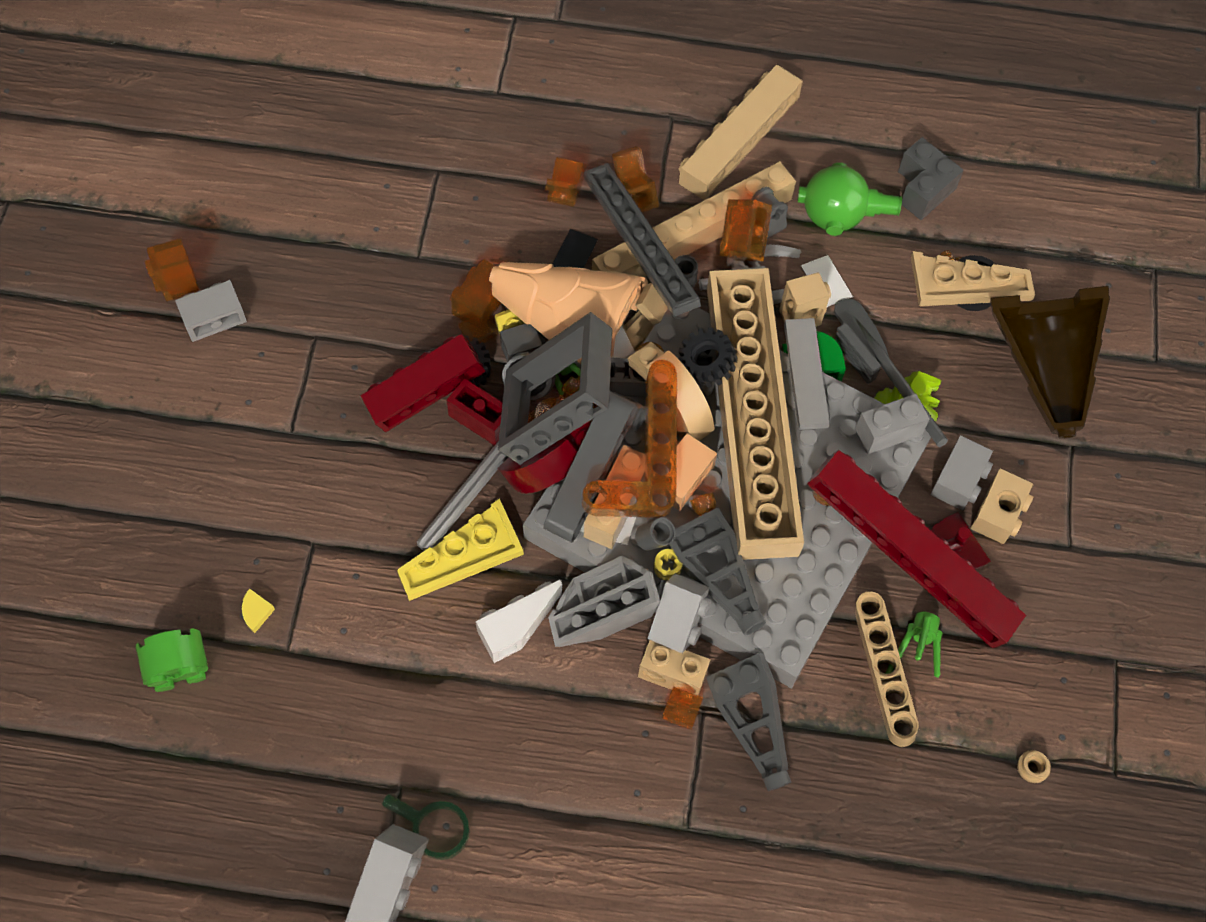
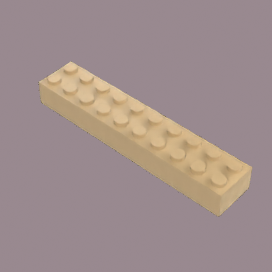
(755, 418)

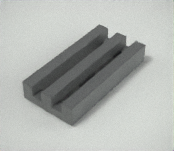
(857, 353)

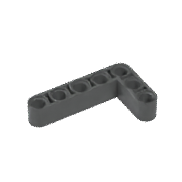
(593, 463)

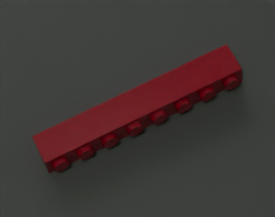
(917, 549)

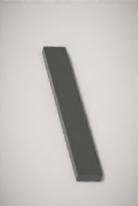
(642, 240)

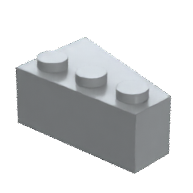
(387, 876)

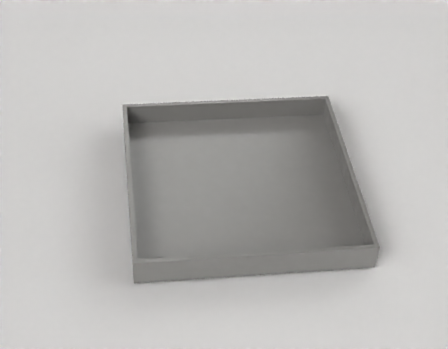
(791, 592)

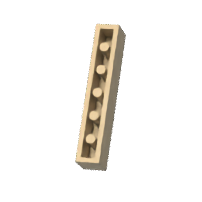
(739, 132)

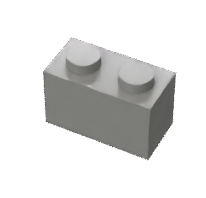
(210, 310)
(892, 423)
(962, 472)
(679, 613)

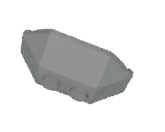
(604, 602)

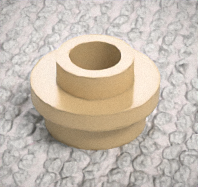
(1037, 758)

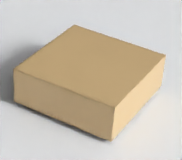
(651, 304)

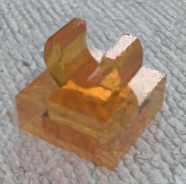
(682, 708)

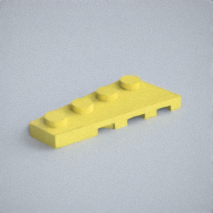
(463, 553)

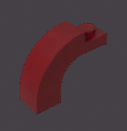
(545, 467)

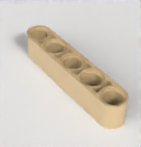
(886, 683)

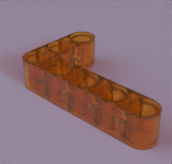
(654, 453)

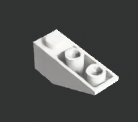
(512, 626)

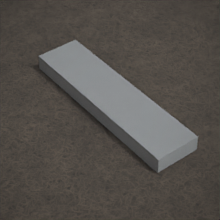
(806, 374)

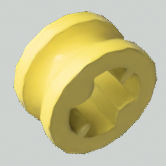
(661, 573)

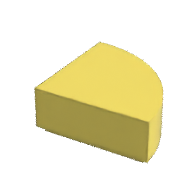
(255, 610)

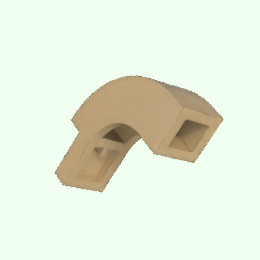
(692, 408)

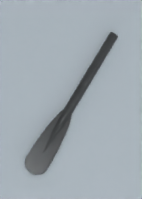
(854, 314)

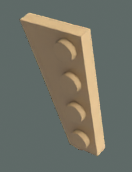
(955, 282)

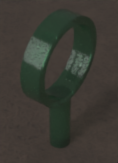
(417, 816)

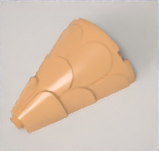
(560, 296)

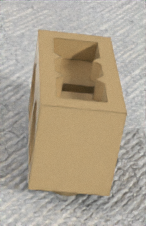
(673, 669)

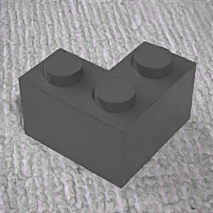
(930, 177)

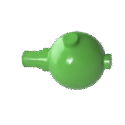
(840, 199)

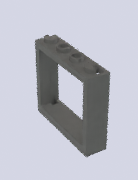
(585, 339)

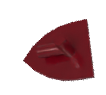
(961, 540)

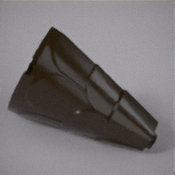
(1056, 351)

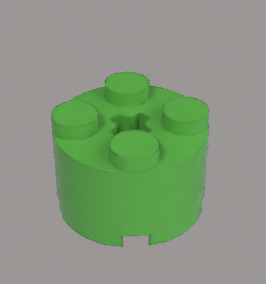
(172, 658)

